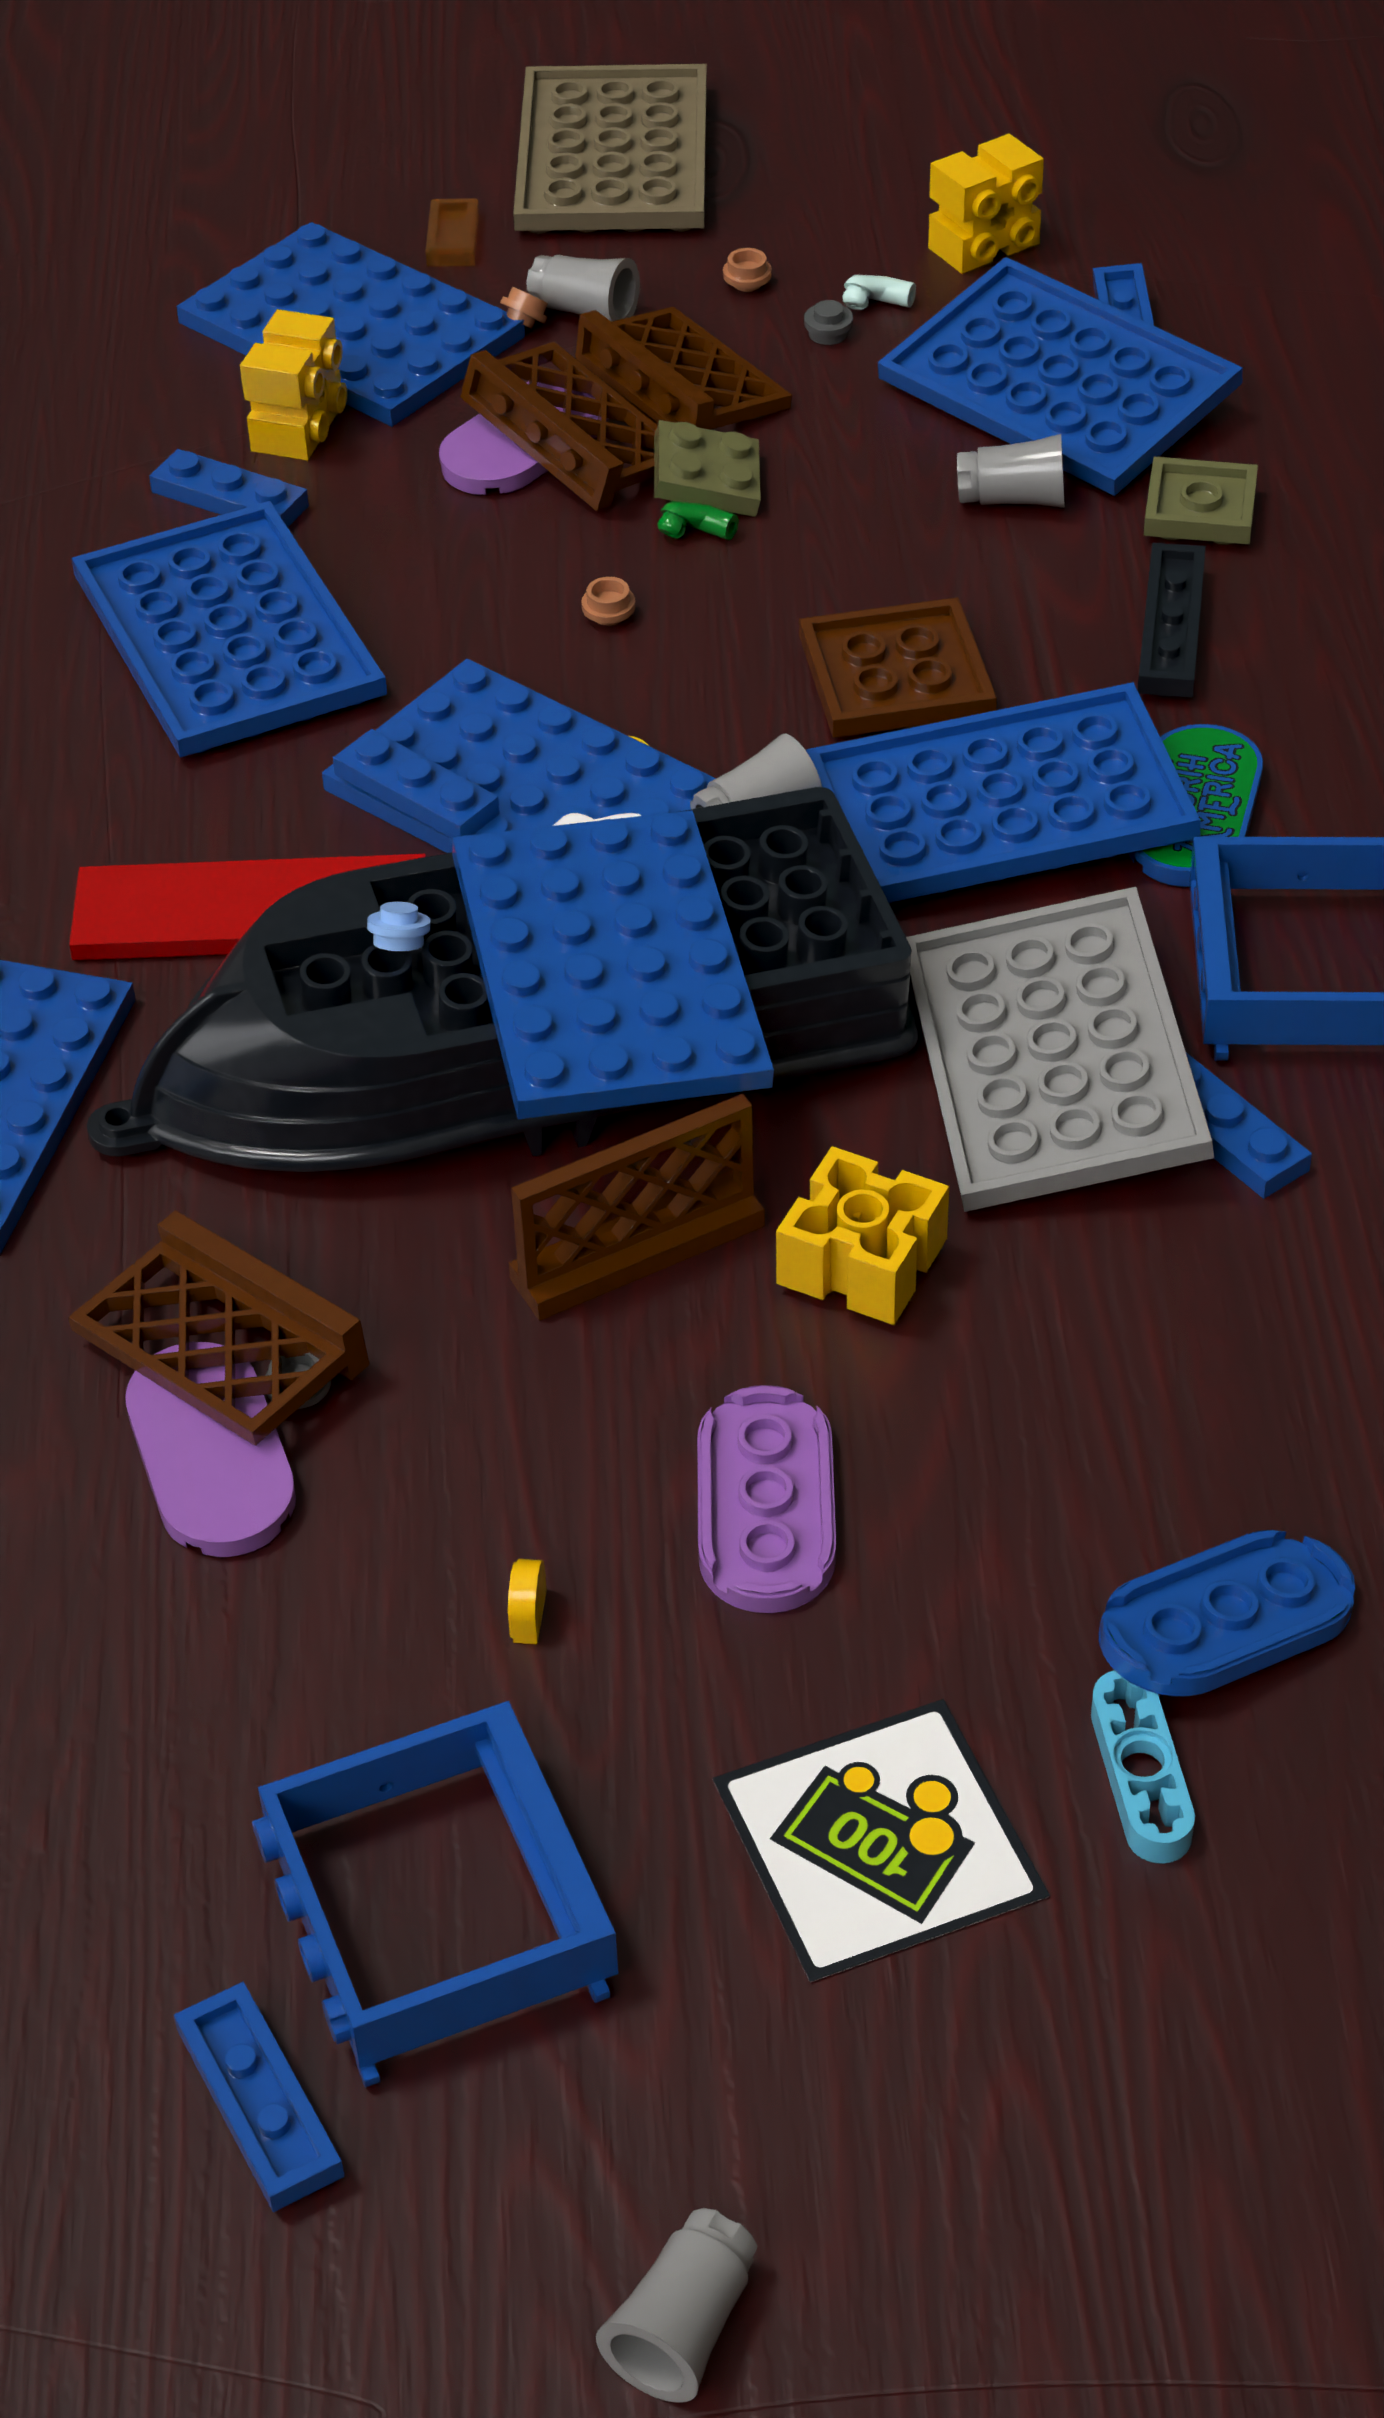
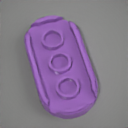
(484, 457)
(205, 1477)
(766, 1500)

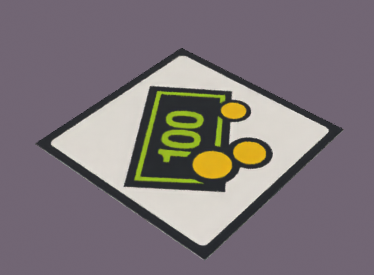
(879, 1839)

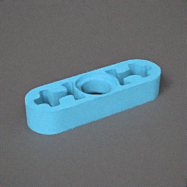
(1136, 1792)

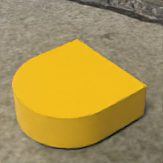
(526, 1600)

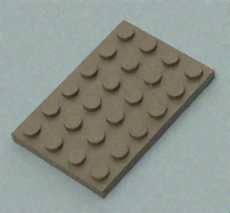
(612, 148)

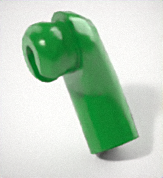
(698, 516)

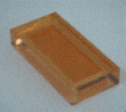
(452, 232)

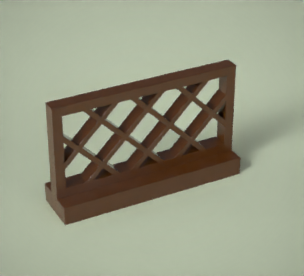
(668, 389)
(559, 438)
(649, 1231)
(262, 1298)

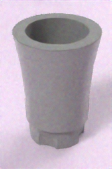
(586, 285)
(1013, 474)
(774, 770)
(679, 2308)

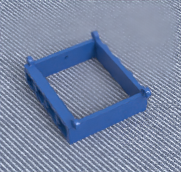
(1276, 863)
(483, 1739)

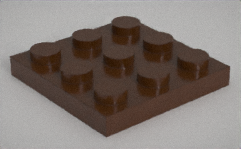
(896, 667)

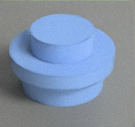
(398, 927)

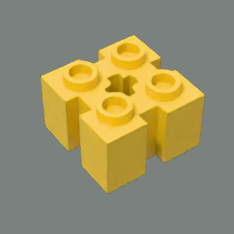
(985, 203)
(293, 384)
(862, 1235)

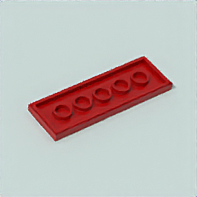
(188, 905)

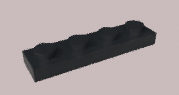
(1171, 620)

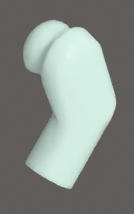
(880, 288)

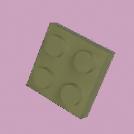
(707, 467)
(1200, 500)

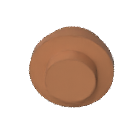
(747, 269)
(524, 307)
(608, 601)

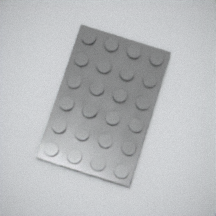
(1055, 1050)

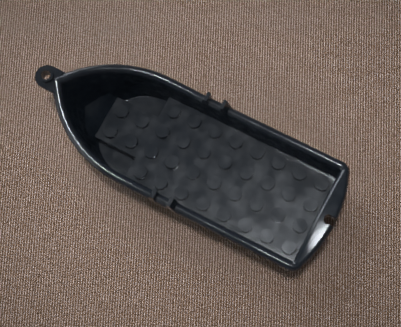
(367, 1057)

